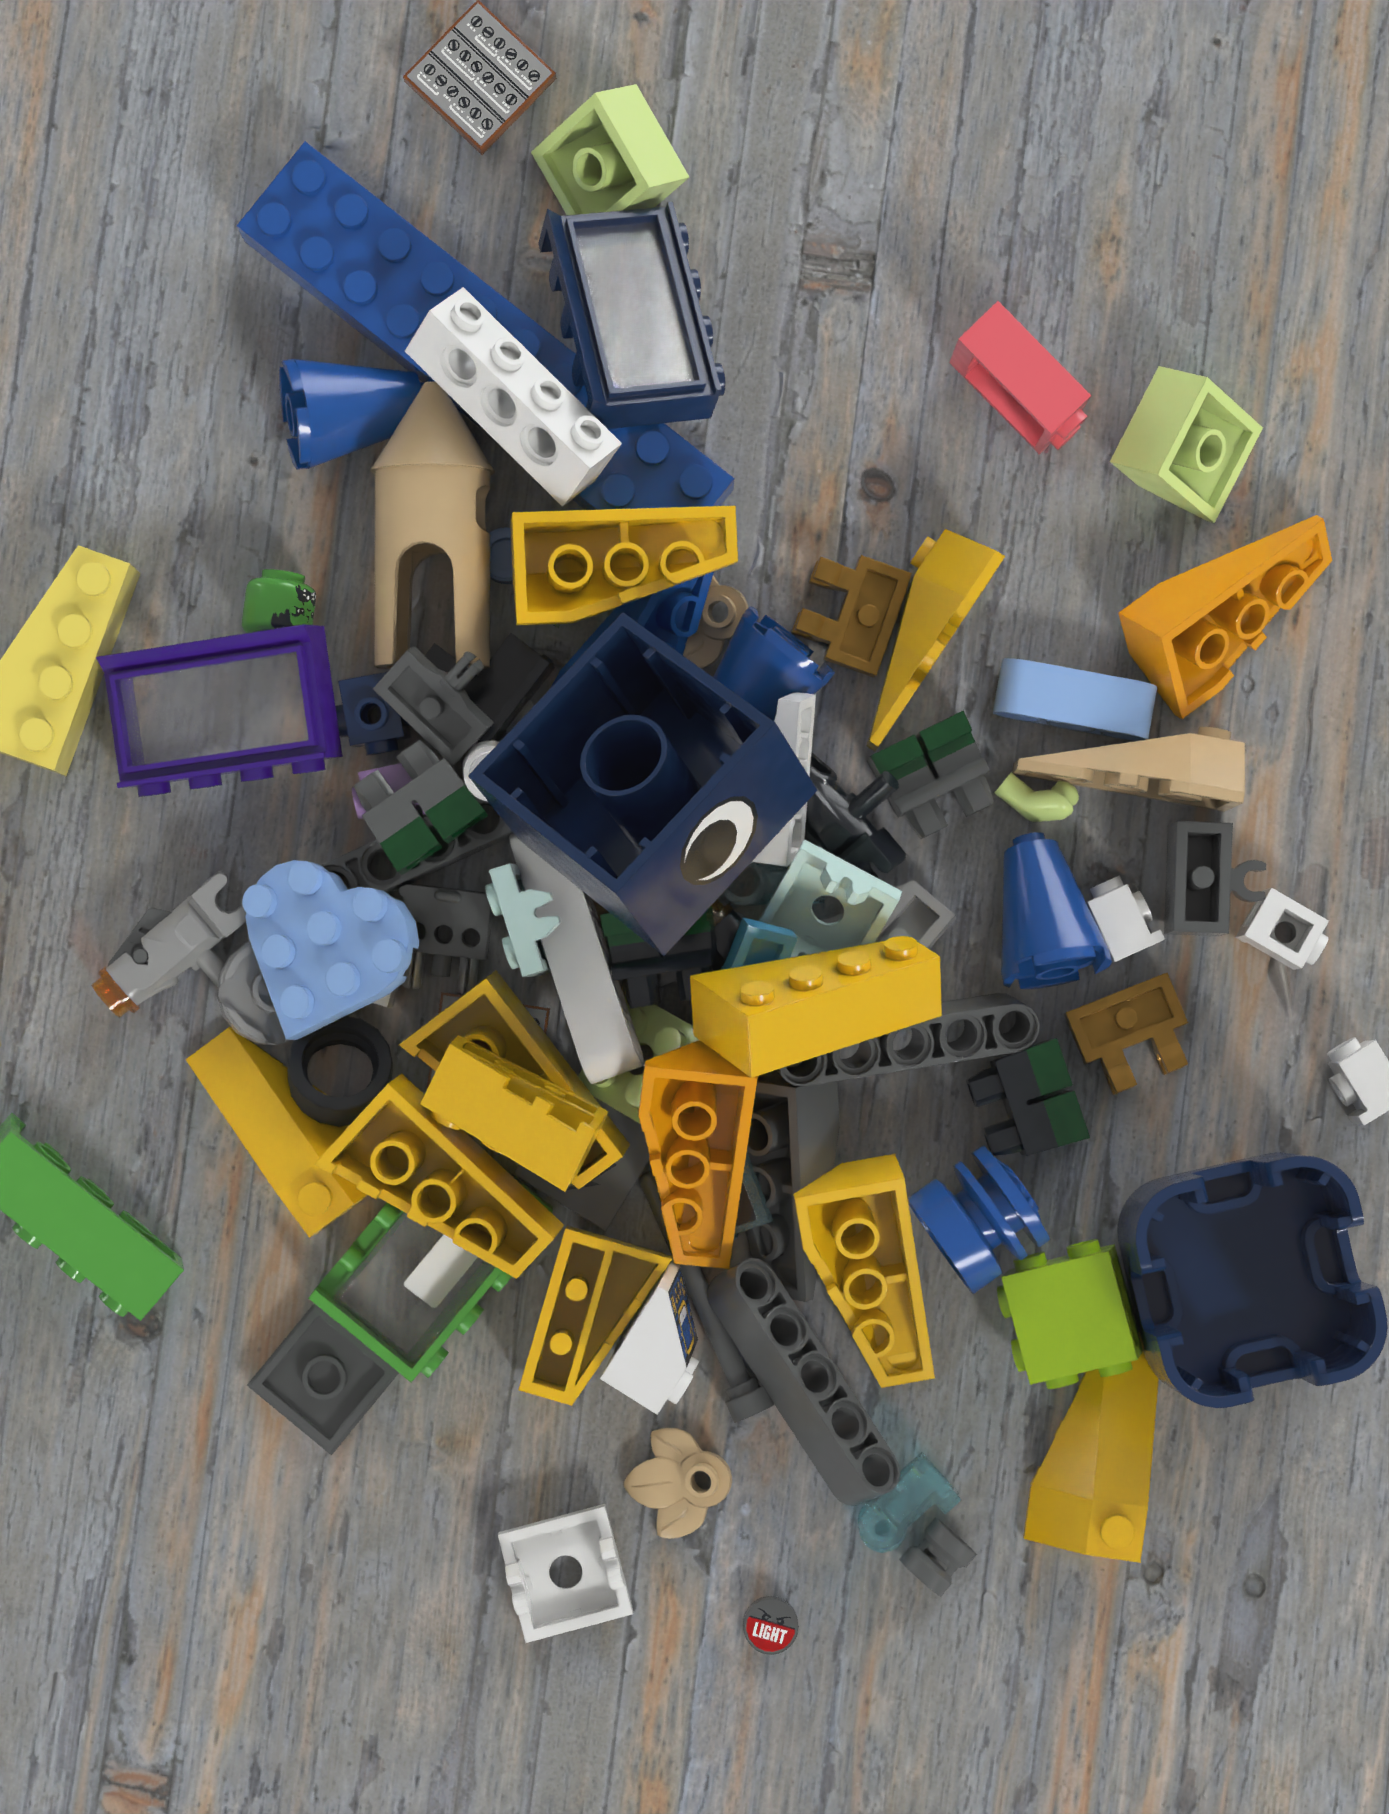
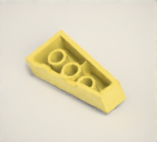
(52, 663)

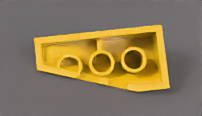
(282, 1140)

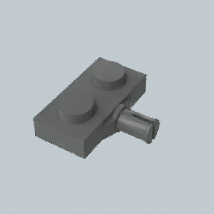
(436, 702)

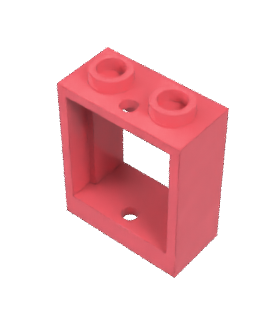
(1020, 379)

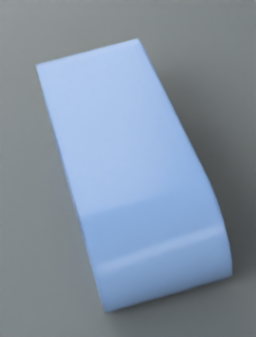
(1075, 699)

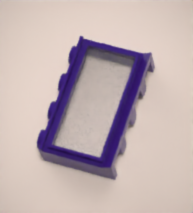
(222, 709)

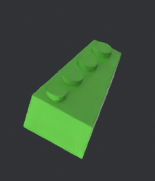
(80, 1226)

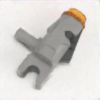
(168, 945)

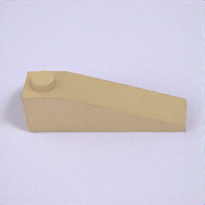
(1179, 769)

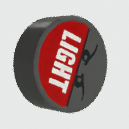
(770, 1625)

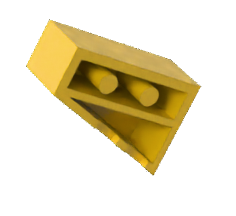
(513, 1111)
(586, 1308)

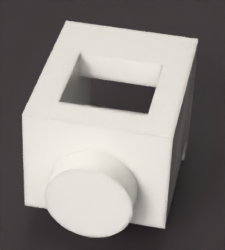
(1122, 918)
(1306, 926)
(1361, 1079)

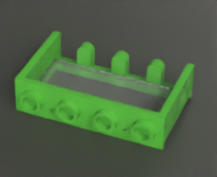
(372, 1303)

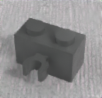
(1202, 878)

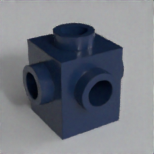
(355, 720)

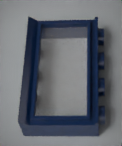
(633, 315)

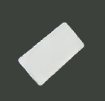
(439, 1271)

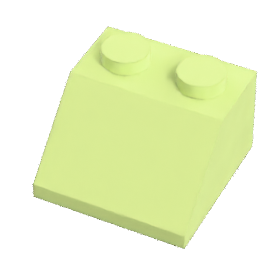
(610, 156)
(1187, 442)

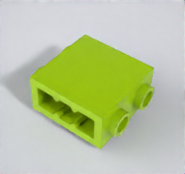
(1070, 1315)

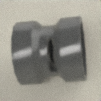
(947, 1548)

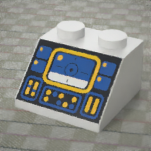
(657, 1348)

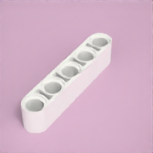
(582, 972)

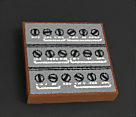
(479, 77)

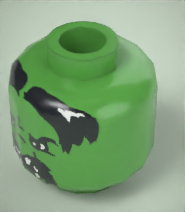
(277, 601)

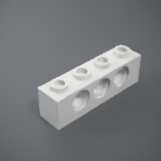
(512, 396)

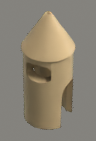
(430, 504)

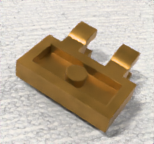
(866, 615)
(1127, 1019)

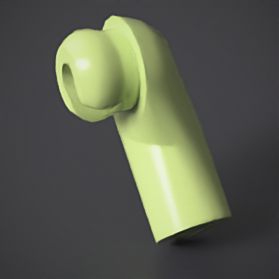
(1038, 805)

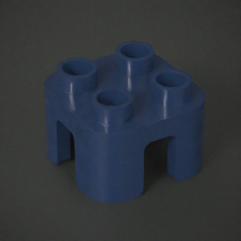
(1250, 1277)

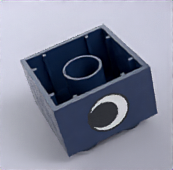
(644, 782)

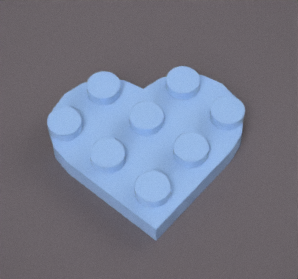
(325, 944)

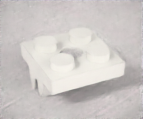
(543, 1605)

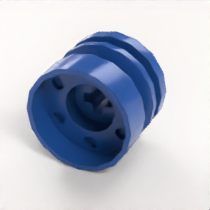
(979, 1218)

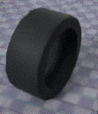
(349, 1032)

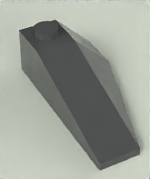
(790, 1147)

